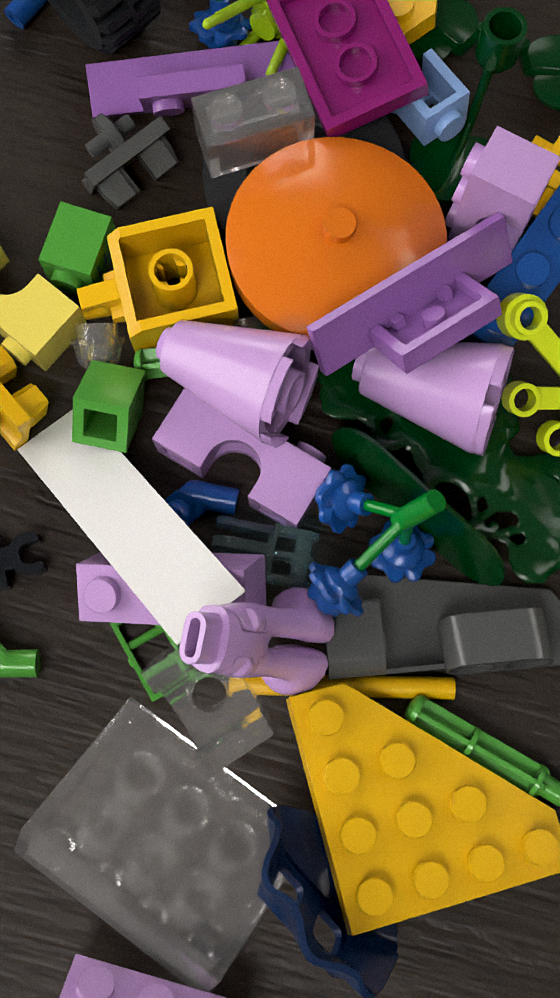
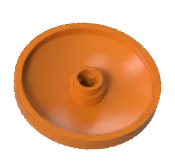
(326, 227)

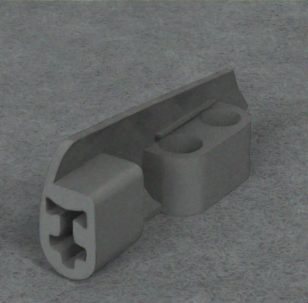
(444, 627)

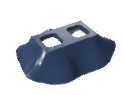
(301, 858)

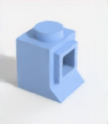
(449, 102)

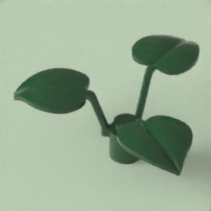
(499, 44)

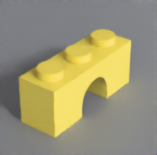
(37, 321)

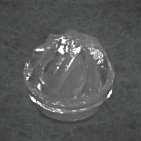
(97, 343)

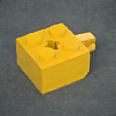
(150, 255)

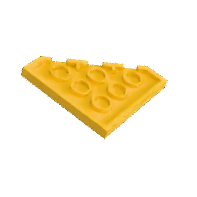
(409, 815)

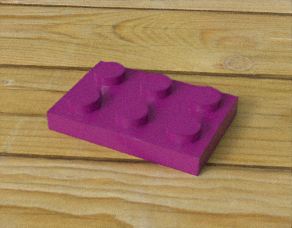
(349, 59)

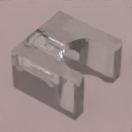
(219, 730)

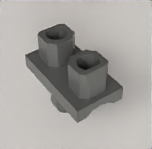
(147, 146)

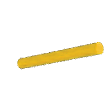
(380, 686)

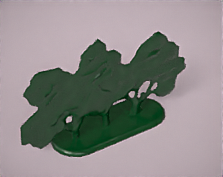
(507, 481)

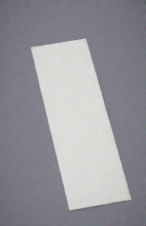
(131, 526)

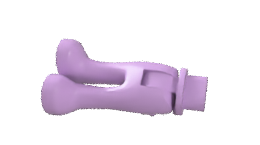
(236, 636)

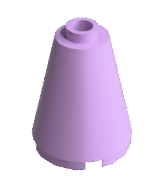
(243, 373)
(448, 395)

